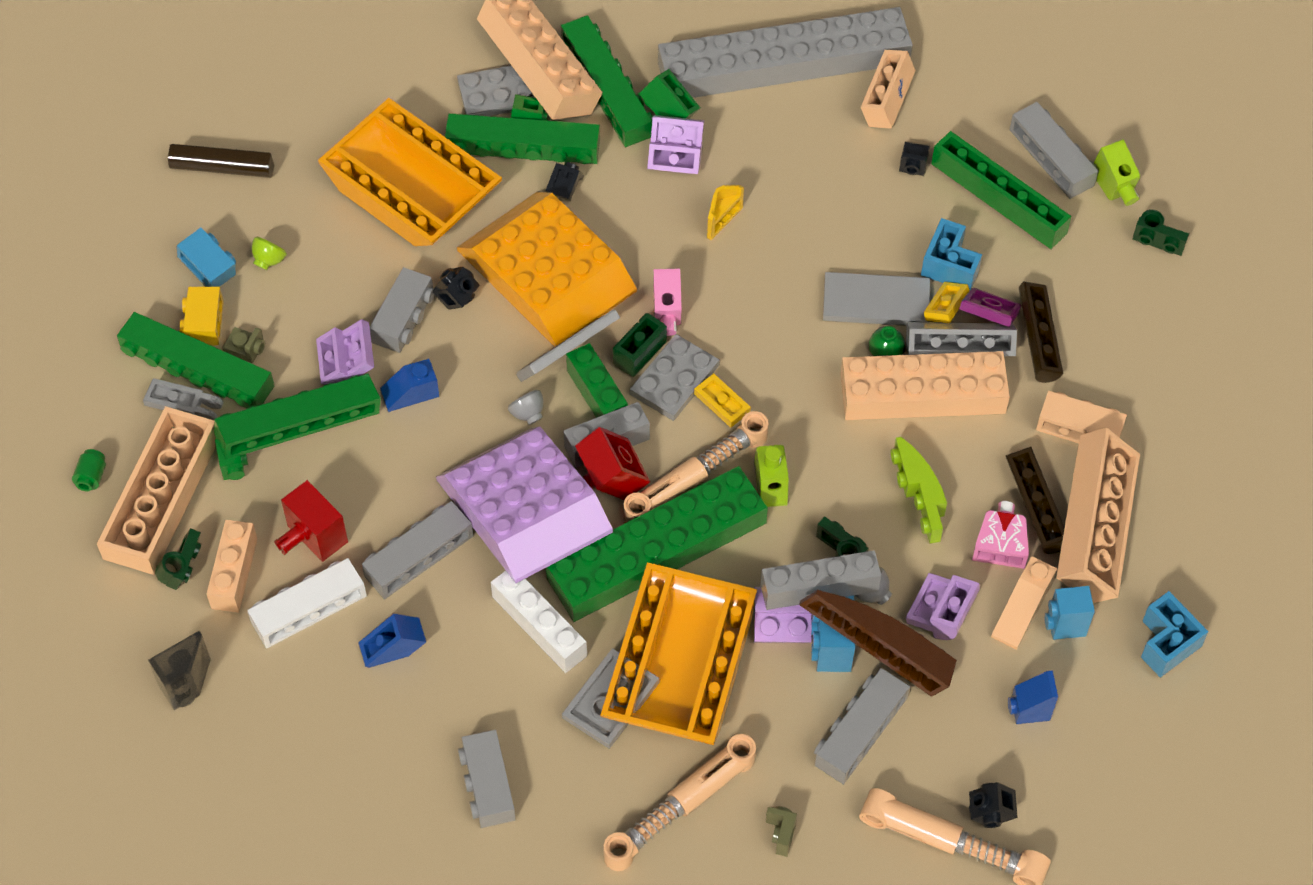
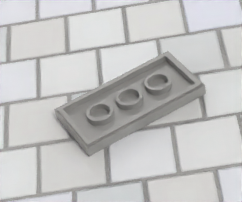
(875, 298)
(567, 345)

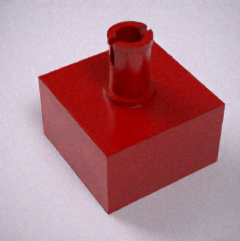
(611, 464)
(311, 521)

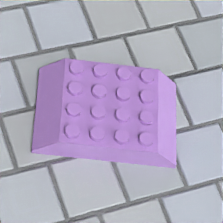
(527, 503)

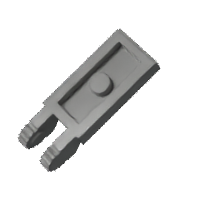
(181, 398)

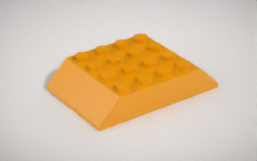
(407, 174)
(549, 266)
(692, 639)

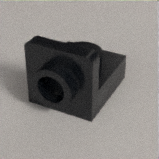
(914, 158)
(564, 180)

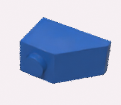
(410, 386)
(392, 640)
(1034, 699)

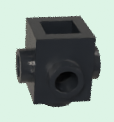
(456, 287)
(993, 804)

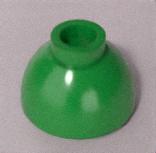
(886, 342)

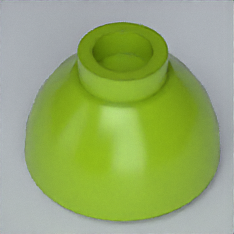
(266, 253)

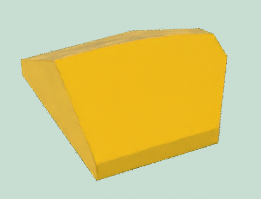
(725, 205)

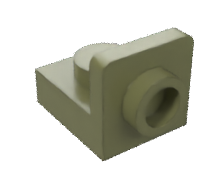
(245, 344)
(785, 826)

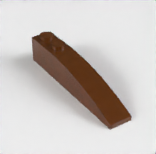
(885, 639)

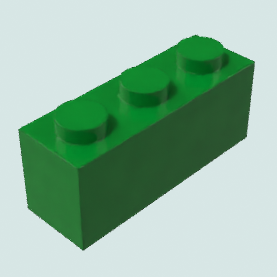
(594, 381)

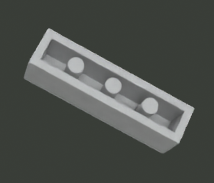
(1053, 150)
(960, 338)
(417, 549)
(837, 575)
(861, 726)

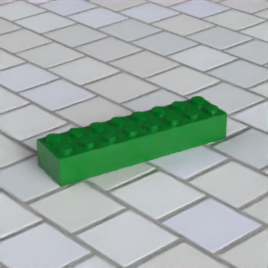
(664, 536)

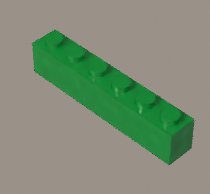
(618, 100)
(524, 138)
(1001, 190)
(195, 361)
(296, 416)

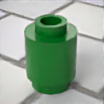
(89, 470)

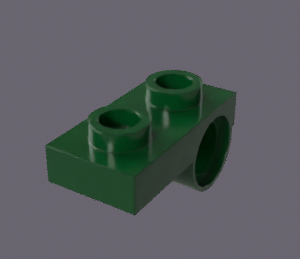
(1159, 235)
(838, 539)
(180, 560)

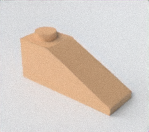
(1024, 602)

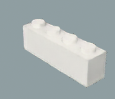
(306, 602)
(540, 621)

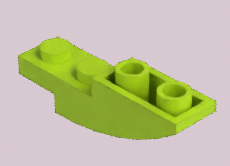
(921, 483)

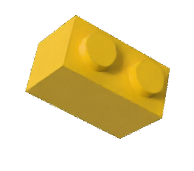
(203, 314)

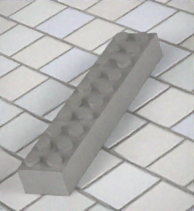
(785, 52)

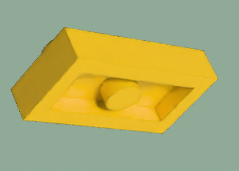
(946, 302)
(722, 400)

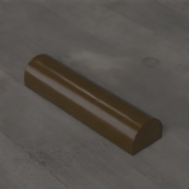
(220, 160)
(1040, 332)
(1037, 499)

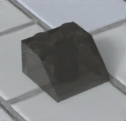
(182, 670)

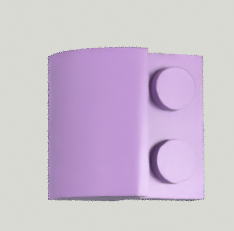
(675, 144)
(345, 353)
(943, 605)
(782, 624)

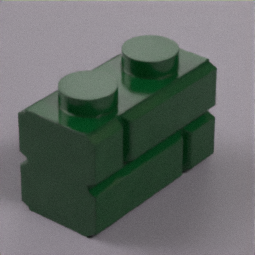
(639, 344)

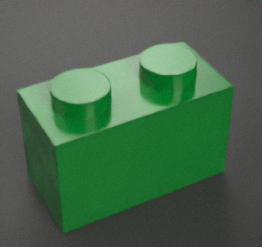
(669, 97)

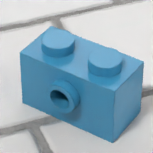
(206, 259)
(1070, 612)

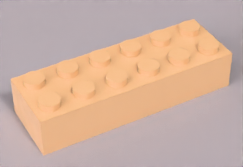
(540, 57)
(924, 385)
(158, 491)
(1098, 514)

